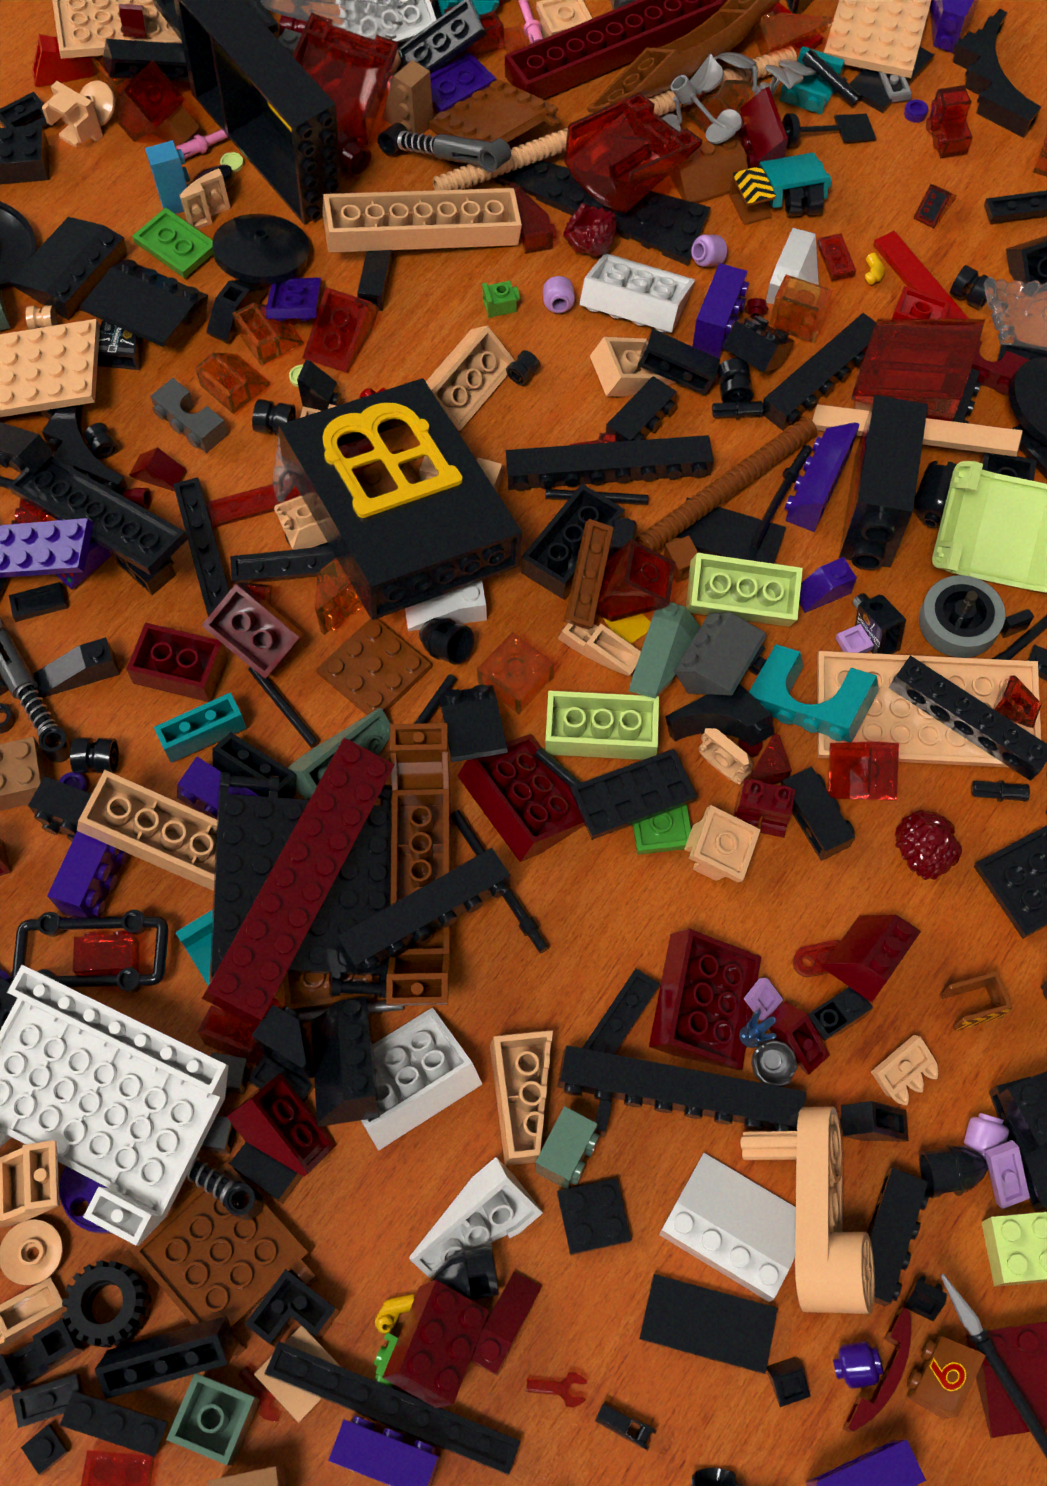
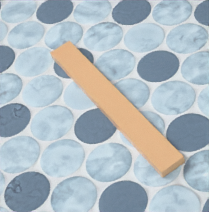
(936, 432)

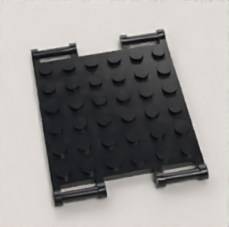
(247, 846)

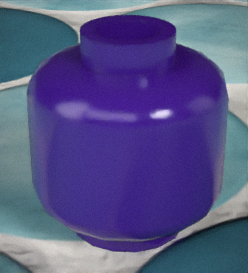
(858, 1364)

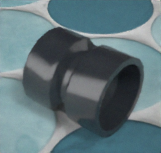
(812, 200)
(961, 289)
(735, 381)
(268, 416)
(91, 755)

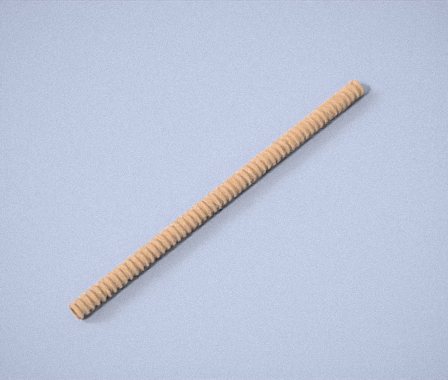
(556, 142)

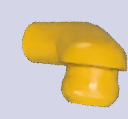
(877, 269)
(391, 1311)

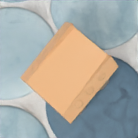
(299, 524)
(725, 756)

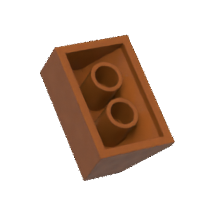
(709, 170)

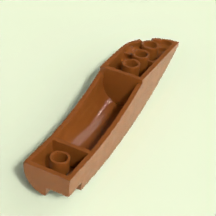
(658, 67)

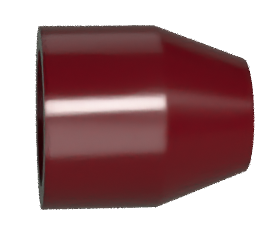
(140, 496)

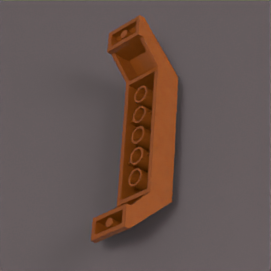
(420, 855)

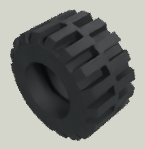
(82, 1295)

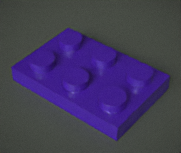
(458, 81)
(294, 299)

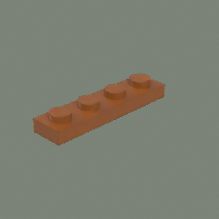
(588, 574)

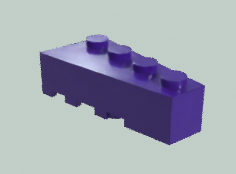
(201, 785)

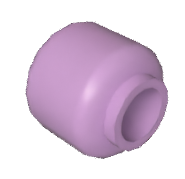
(709, 250)
(558, 294)
(985, 1133)

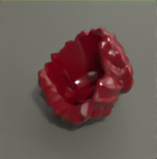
(591, 230)
(928, 843)

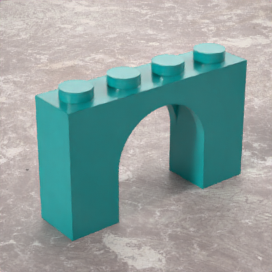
(836, 717)

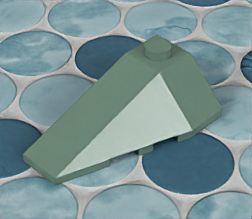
(663, 648)
(369, 732)

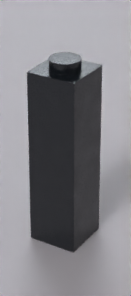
(376, 276)

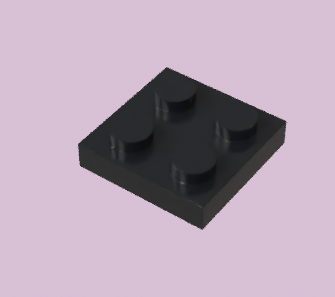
(593, 1216)

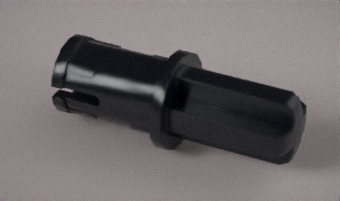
(737, 409)
(1000, 790)

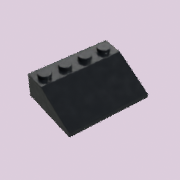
(70, 265)
(146, 303)

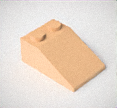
(617, 366)

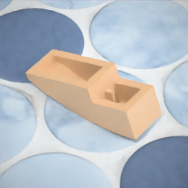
(602, 647)
(28, 1311)

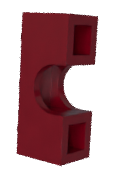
(999, 373)

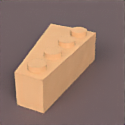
(520, 1083)

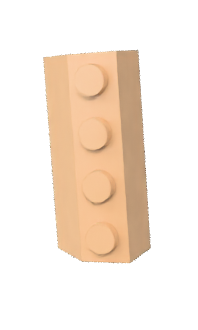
(470, 375)

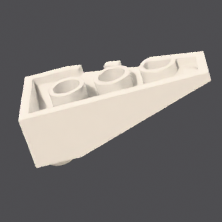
(796, 260)
(483, 1212)

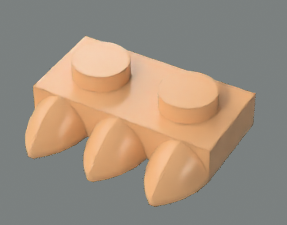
(905, 1068)

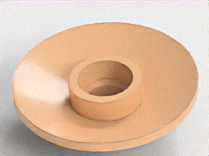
(102, 99)
(17, 1246)

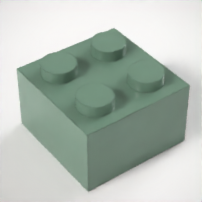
(566, 1147)
(213, 1419)

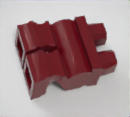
(767, 800)

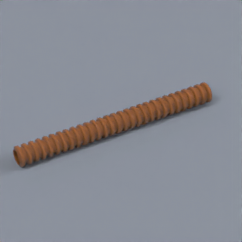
(728, 484)

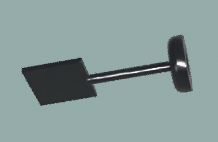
(851, 127)

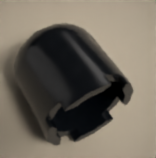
(933, 492)

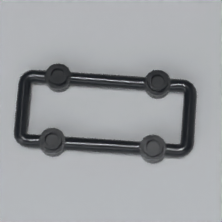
(133, 922)

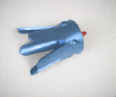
(754, 1033)

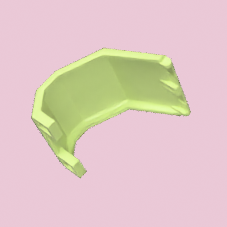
(994, 528)

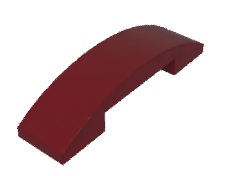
(900, 1336)

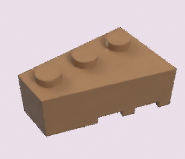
(410, 99)

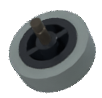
(961, 616)

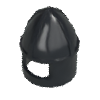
(447, 640)
(951, 1169)
(470, 1273)

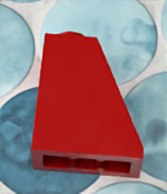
(49, 66)

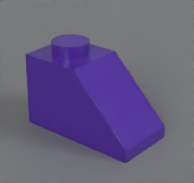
(827, 585)

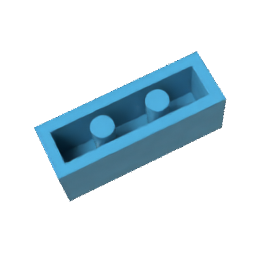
(168, 174)

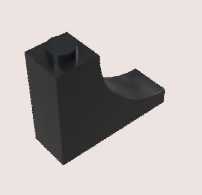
(730, 714)

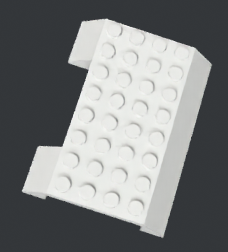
(112, 1096)

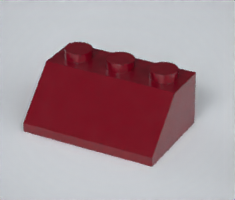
(762, 129)
(871, 952)

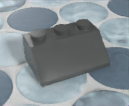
(719, 655)

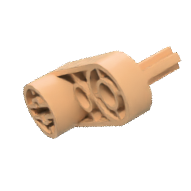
(830, 1265)

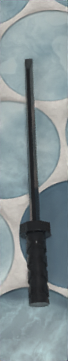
(790, 475)

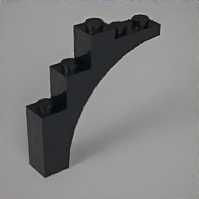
(997, 96)
(65, 438)

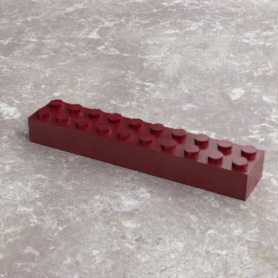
(603, 44)
(298, 883)

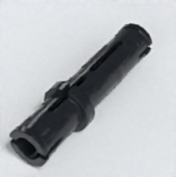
(833, 79)

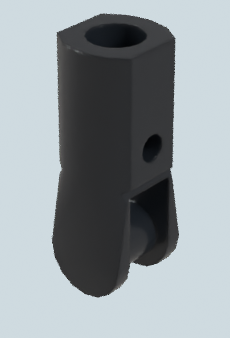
(619, 1423)

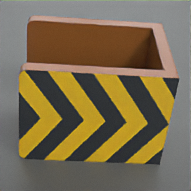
(749, 195)
(992, 983)

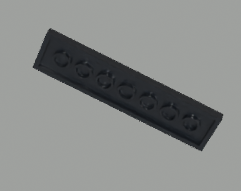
(117, 521)

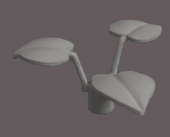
(789, 75)
(705, 80)

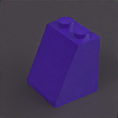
(950, 21)

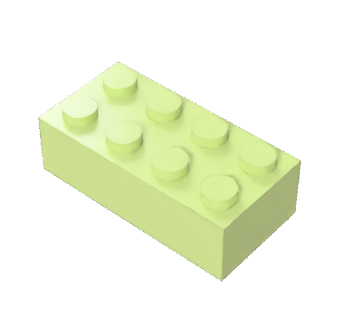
(745, 588)
(602, 725)
(1017, 1248)

